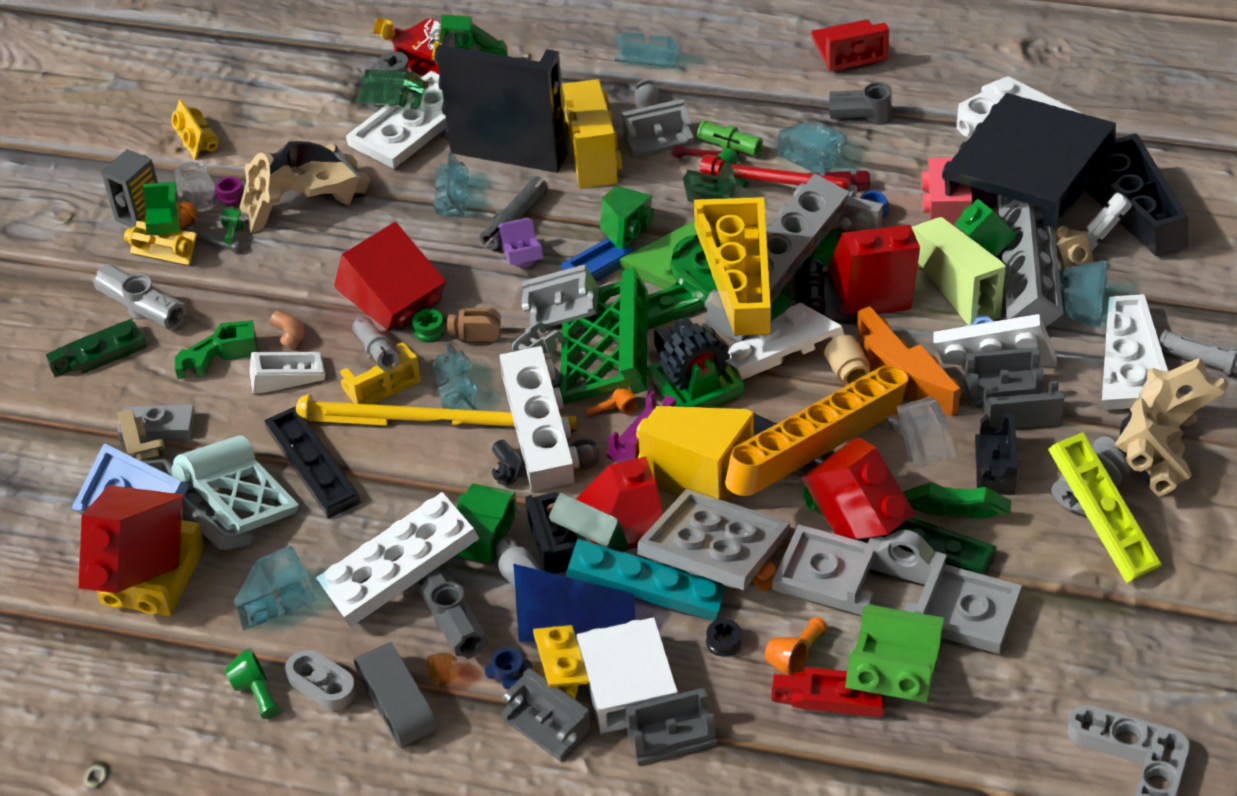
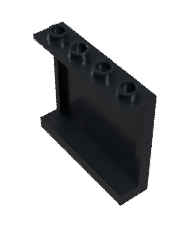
(503, 106)
(1033, 155)

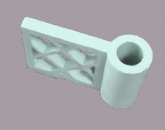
(222, 466)

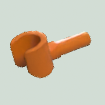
(621, 398)
(764, 577)

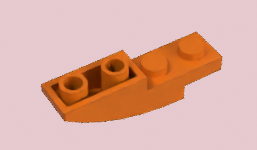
(923, 370)

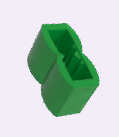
(491, 516)

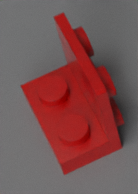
(852, 44)

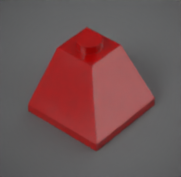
(628, 494)

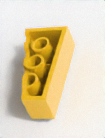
(591, 133)
(737, 255)

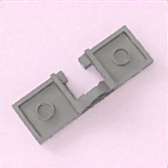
(834, 568)

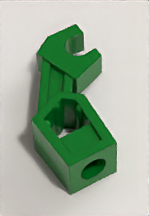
(469, 35)
(229, 342)

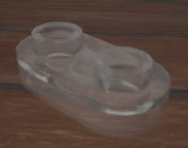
(196, 185)

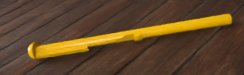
(378, 414)

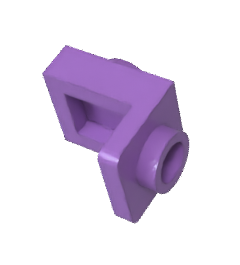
(520, 243)

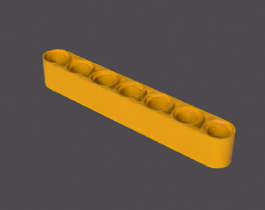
(815, 430)

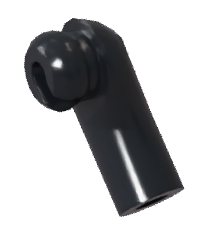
(509, 464)

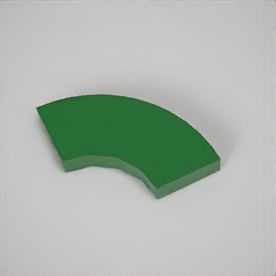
(957, 502)

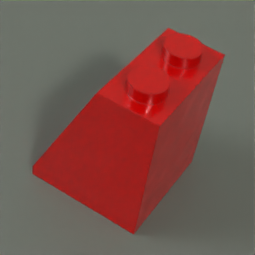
(875, 269)
(389, 277)
(858, 492)
(129, 538)

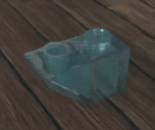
(273, 588)

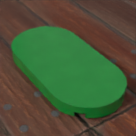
(694, 274)

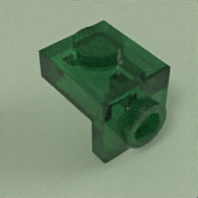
(708, 186)

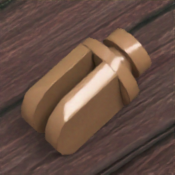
(475, 324)

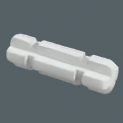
(1107, 219)

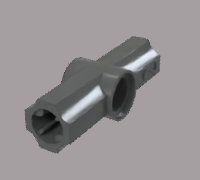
(452, 612)

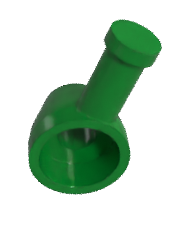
(246, 674)

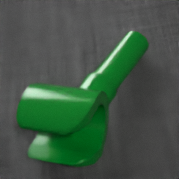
(731, 158)
(231, 220)

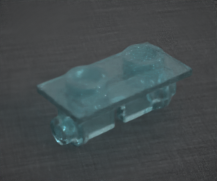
(659, 52)
(451, 187)
(454, 380)

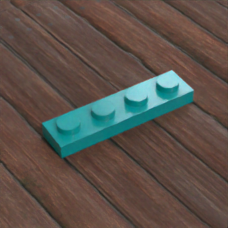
(646, 579)

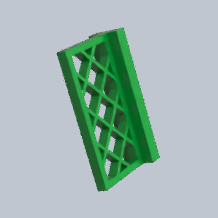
(629, 333)

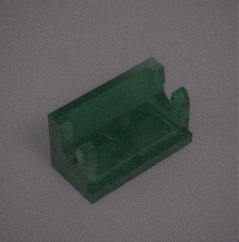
(391, 88)

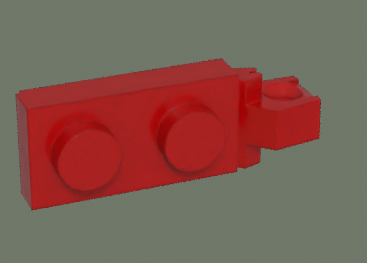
(824, 691)

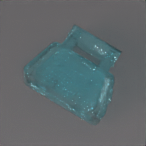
(810, 146)
(1084, 291)

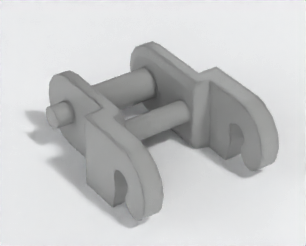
(531, 339)

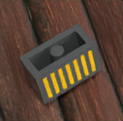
(124, 186)

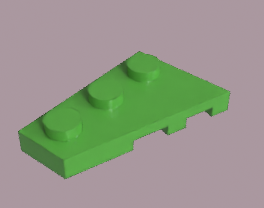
(654, 259)

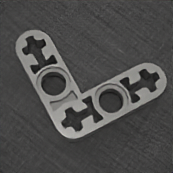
(1146, 751)

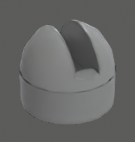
(646, 93)

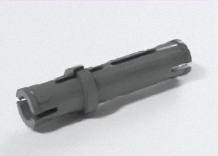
(514, 210)

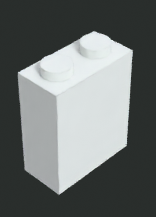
(624, 669)

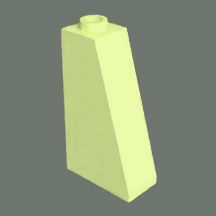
(961, 269)

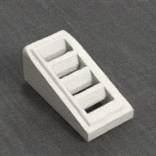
(276, 370)

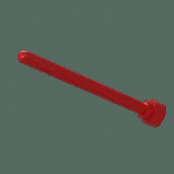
(712, 165)

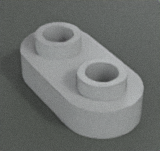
(323, 682)

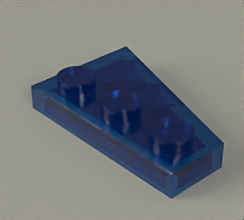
(558, 601)

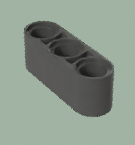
(395, 695)

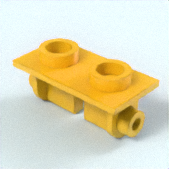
(193, 129)
(168, 247)
(561, 658)

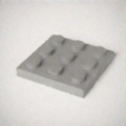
(713, 539)

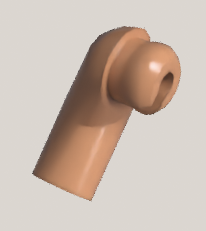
(292, 327)

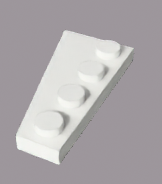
(1129, 351)

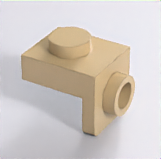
(1072, 247)

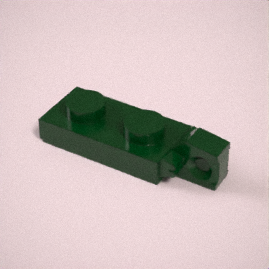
(97, 349)

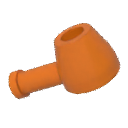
(791, 653)

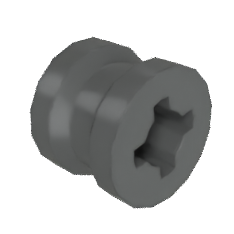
(393, 62)

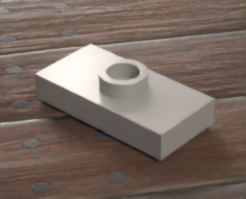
(164, 421)

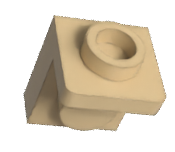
(133, 430)

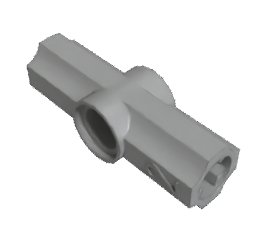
(140, 296)

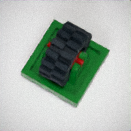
(696, 369)

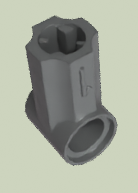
(871, 103)

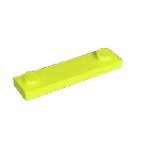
(1105, 507)

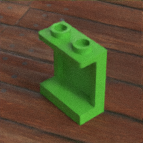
(895, 653)

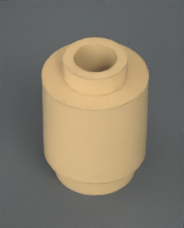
(847, 359)

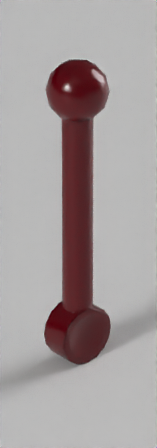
(679, 151)

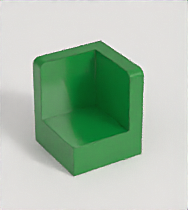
(162, 208)

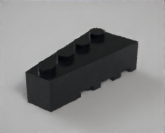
(1155, 212)

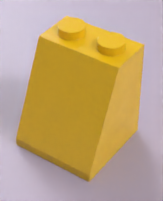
(693, 446)

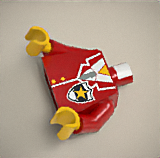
(415, 42)

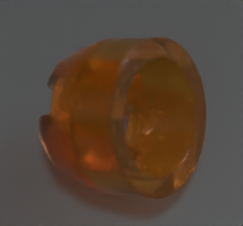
(441, 668)

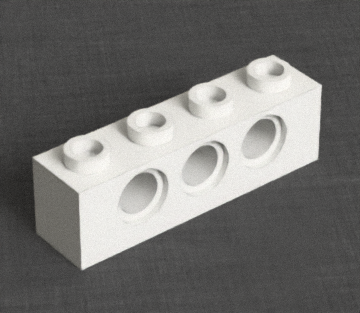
(544, 466)

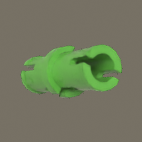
(748, 144)

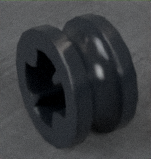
(723, 626)

